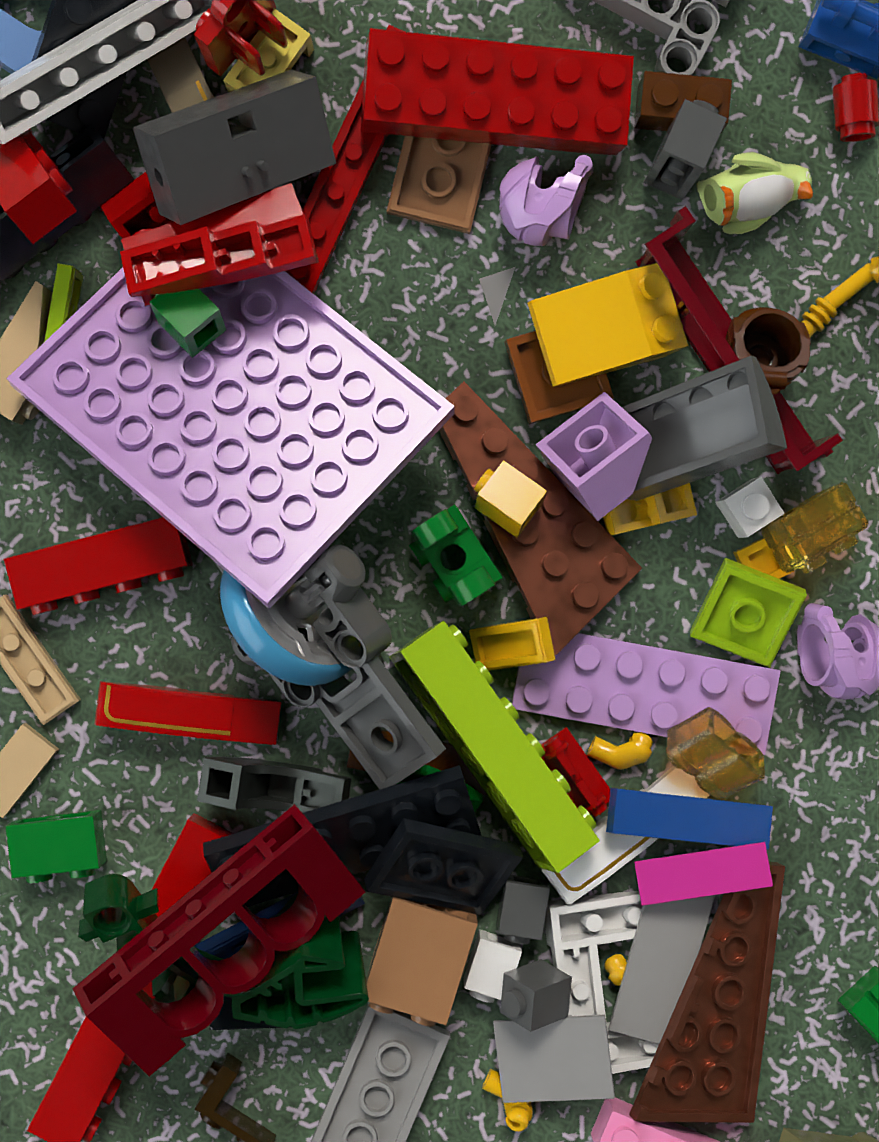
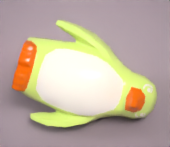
(752, 191)

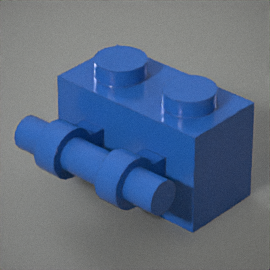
(845, 34)

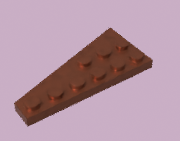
(717, 1031)

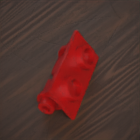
(586, 783)

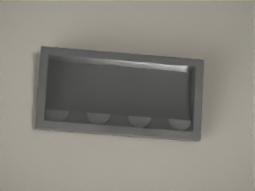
(707, 426)

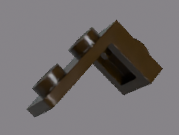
(220, 1113)

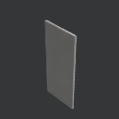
(659, 966)

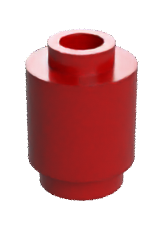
(856, 107)

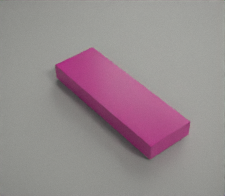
(703, 873)

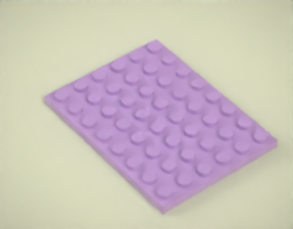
(254, 440)

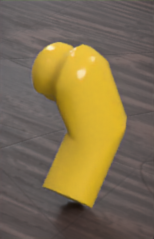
(622, 756)
(517, 1113)

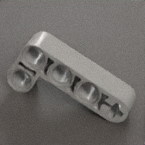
(672, 27)

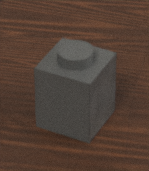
(522, 909)
(535, 995)

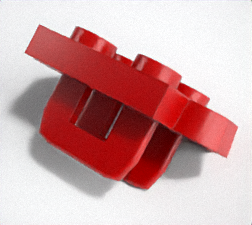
(230, 26)

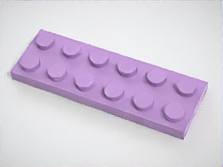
(646, 688)

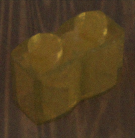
(715, 754)

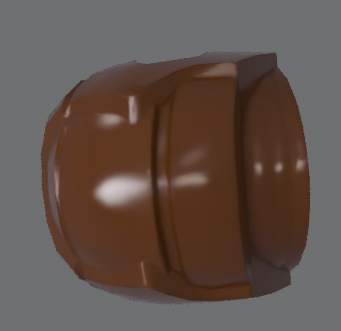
(776, 342)

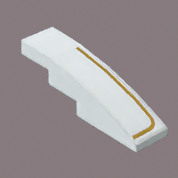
(616, 849)

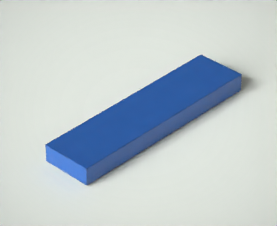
(688, 818)

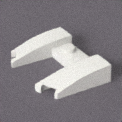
(573, 937)

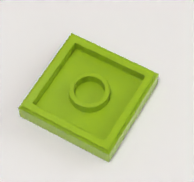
(747, 612)

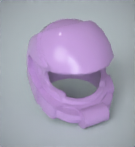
(542, 213)
(839, 666)

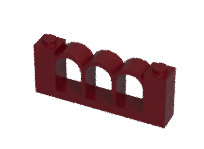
(155, 1030)

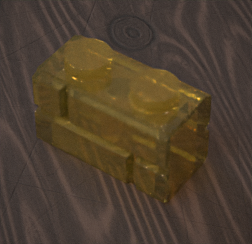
(814, 528)

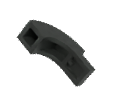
(268, 784)

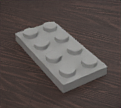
(382, 1080)

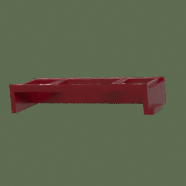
(706, 328)

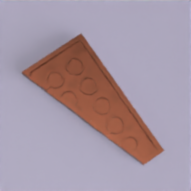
(564, 555)

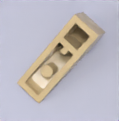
(17, 343)

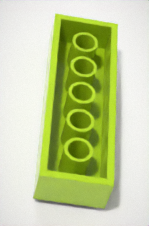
(495, 747)

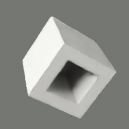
(750, 507)
(487, 965)

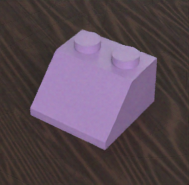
(598, 454)

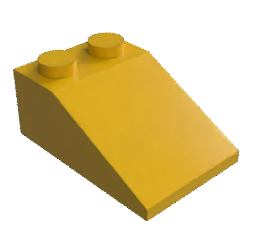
(607, 324)

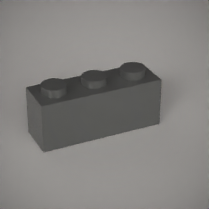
(685, 148)

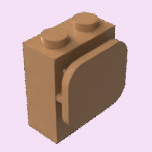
(419, 960)

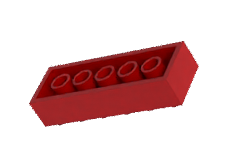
(496, 92)

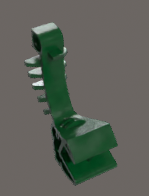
(302, 987)

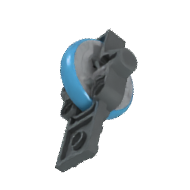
(311, 665)

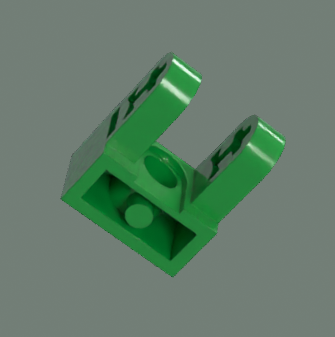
(478, 570)

